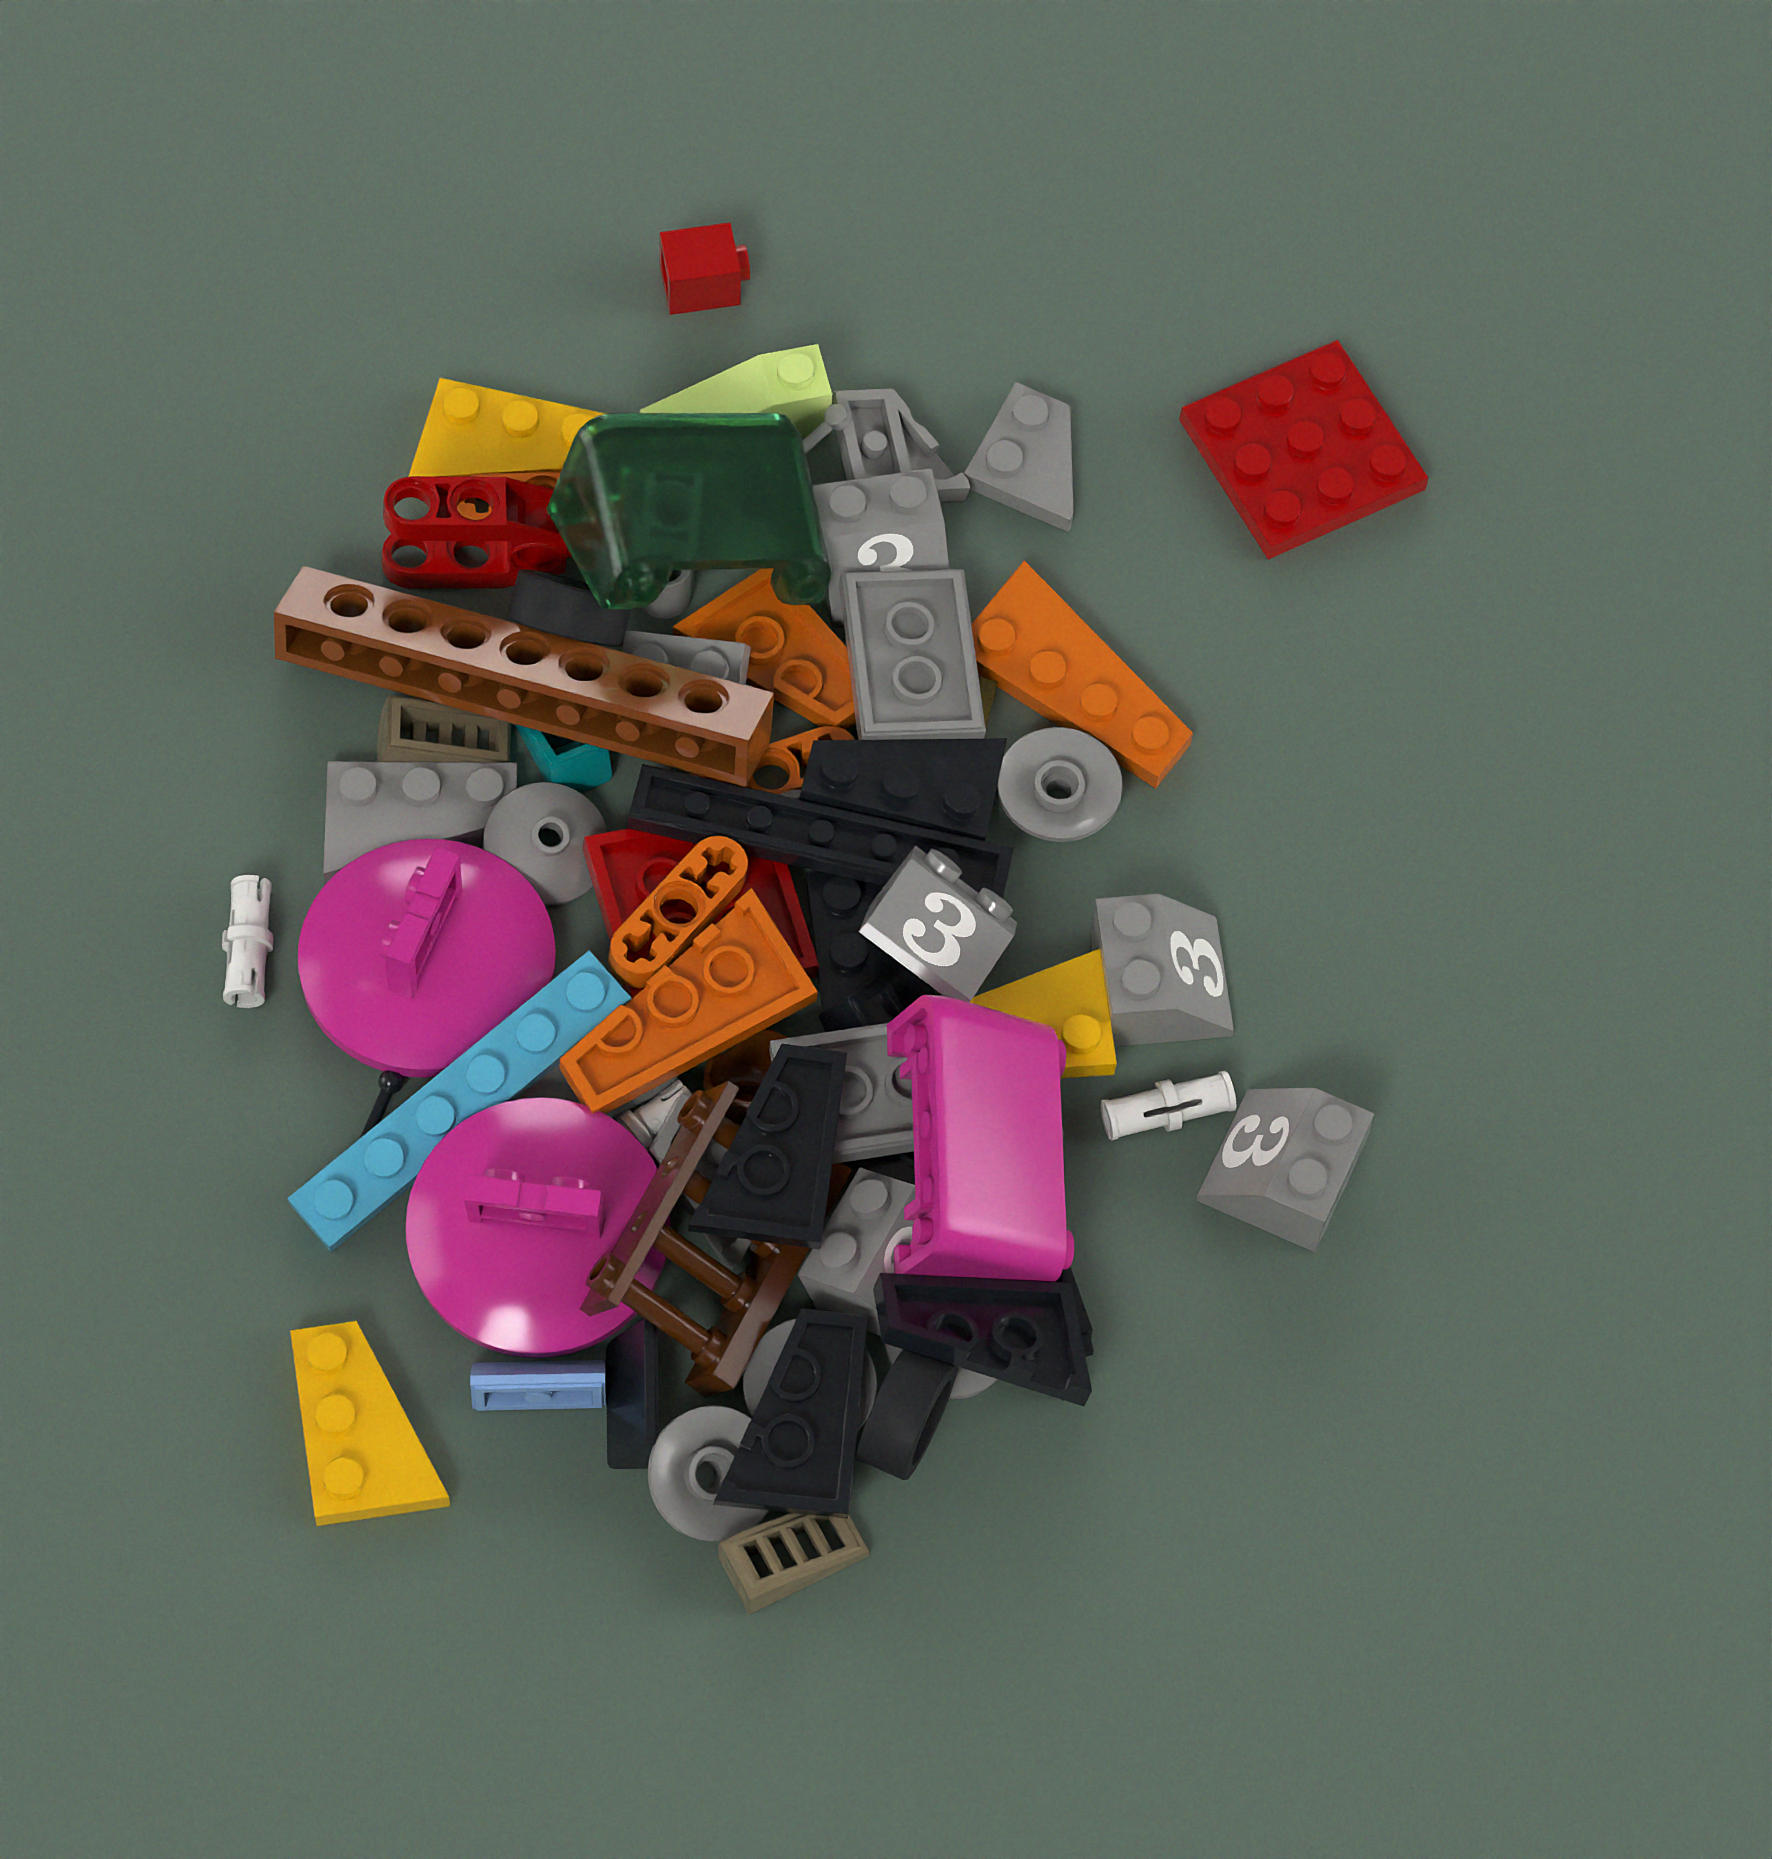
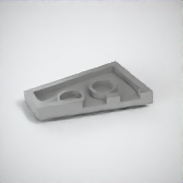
(408, 801)

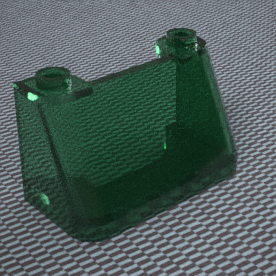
(689, 496)

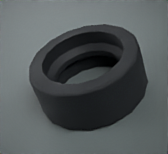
(565, 609)
(906, 1414)

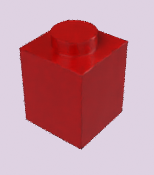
(702, 268)

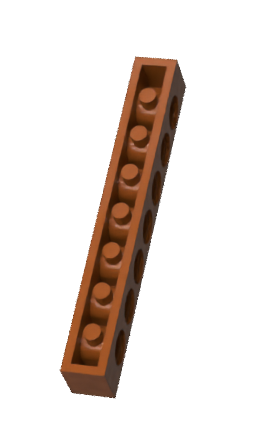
(524, 676)

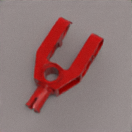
(513, 535)

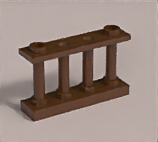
(747, 1297)

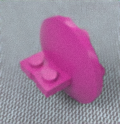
(422, 953)
(519, 1216)

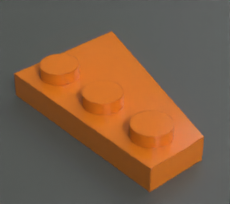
(789, 651)

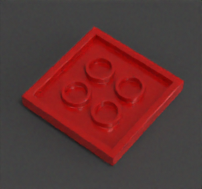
(1303, 449)
(632, 863)

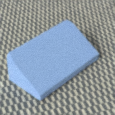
(538, 1385)

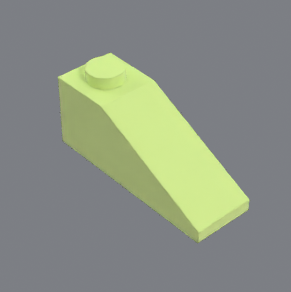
(774, 382)

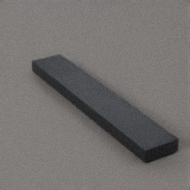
(803, 831)

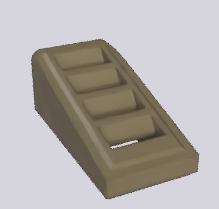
(424, 715)
(757, 1592)

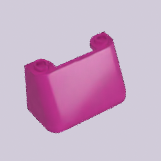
(983, 1143)

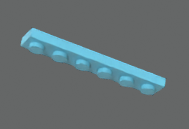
(486, 1075)

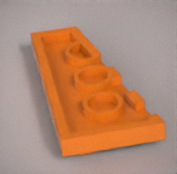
(1073, 678)
(706, 1001)

